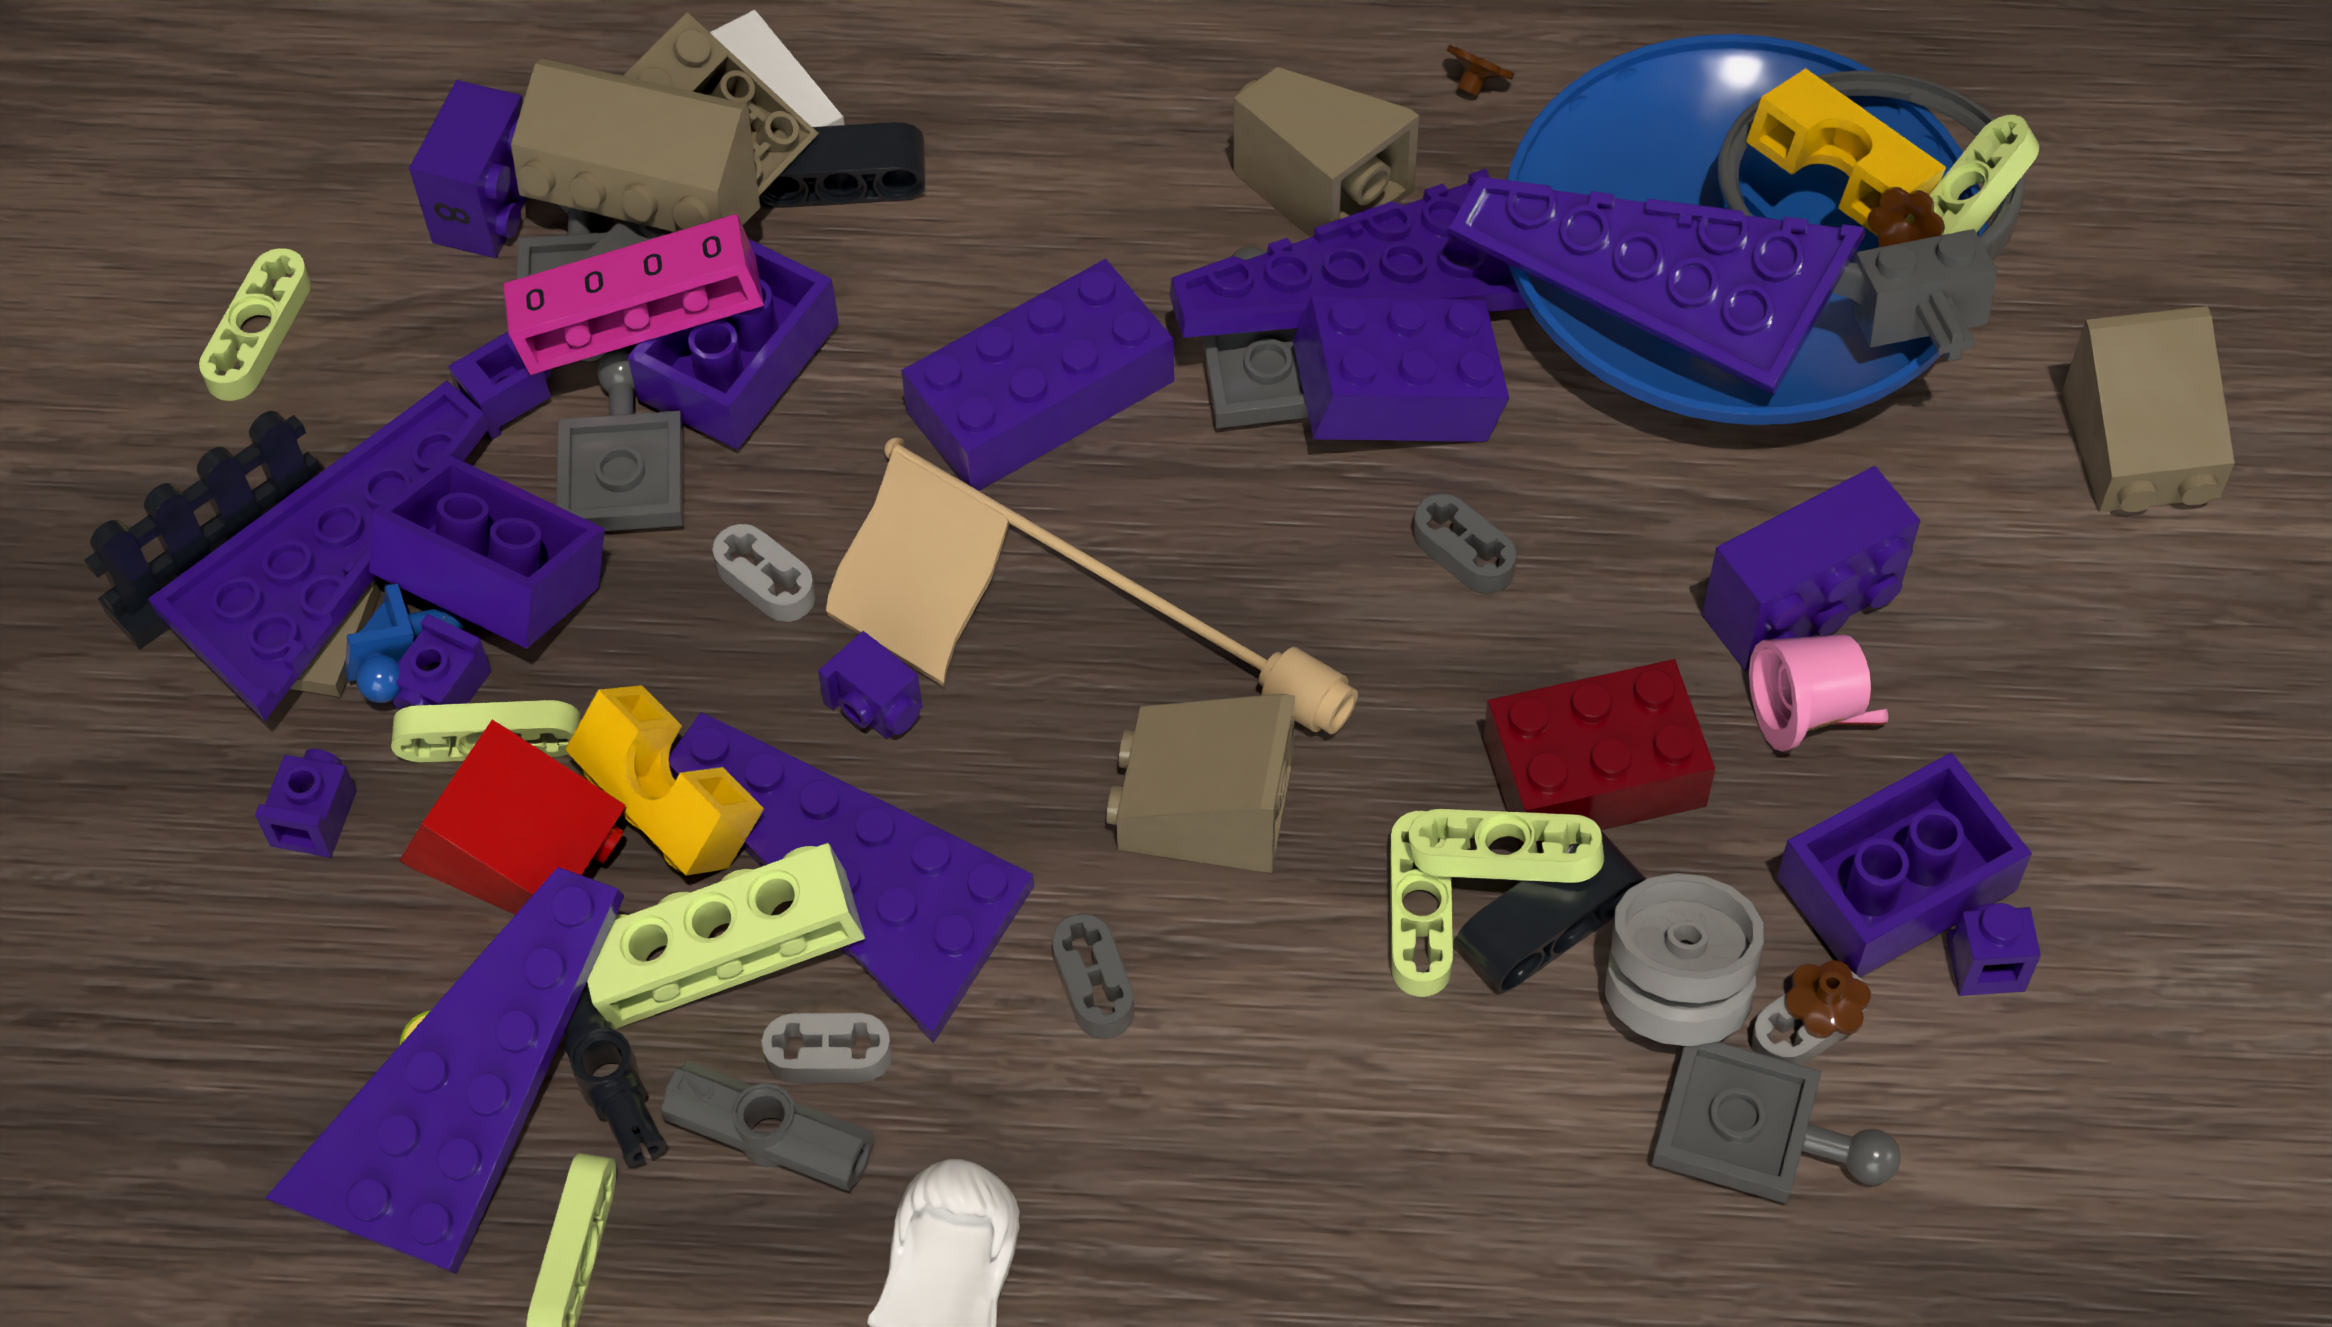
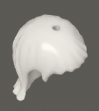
(949, 1249)

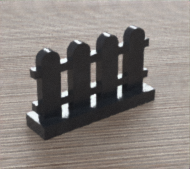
(175, 525)

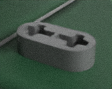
(1459, 548)
(1079, 981)

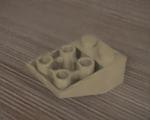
(697, 62)

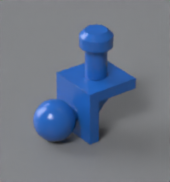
(383, 641)

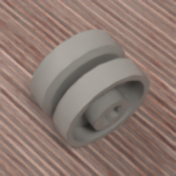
(1684, 959)

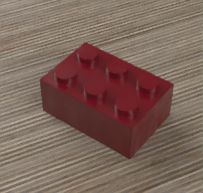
(1601, 748)

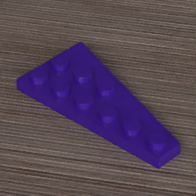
(1368, 254)
(1687, 273)
(294, 573)
(921, 894)
(440, 1117)

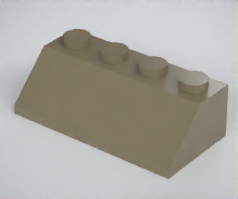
(633, 149)

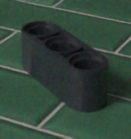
(853, 167)
(1544, 919)

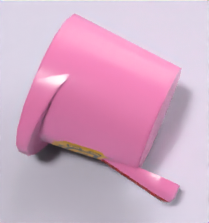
(1809, 686)

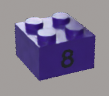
(468, 170)

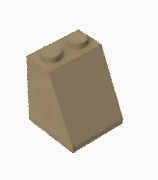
(1322, 148)
(2150, 409)
(1206, 781)

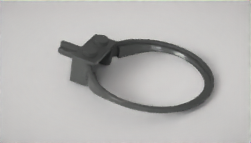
(1919, 285)

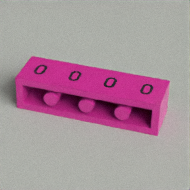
(632, 294)

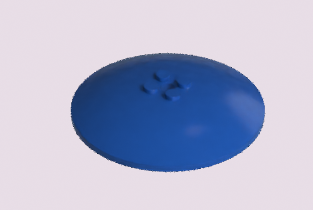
(1656, 132)

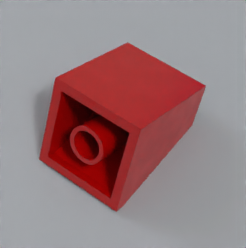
(512, 822)

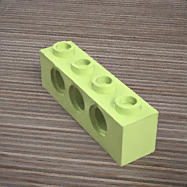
(754, 944)

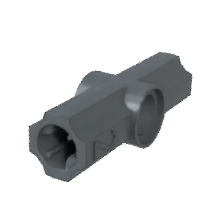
(803, 1141)

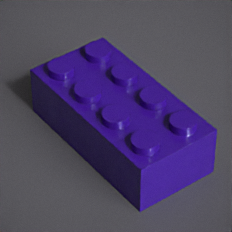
(1038, 375)

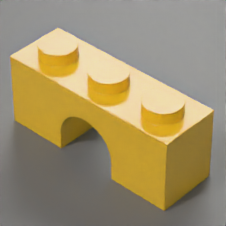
(1816, 124)
(626, 751)

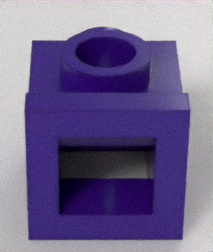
(499, 382)
(441, 666)
(871, 687)
(307, 803)
(1991, 937)

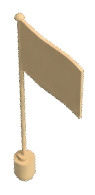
(935, 550)

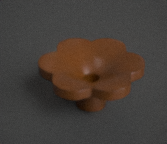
(1476, 70)
(1904, 217)
(1827, 999)

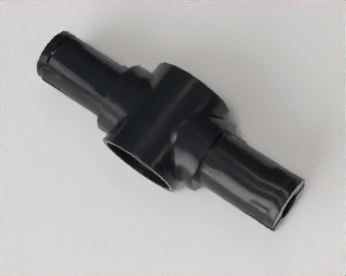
(615, 1096)

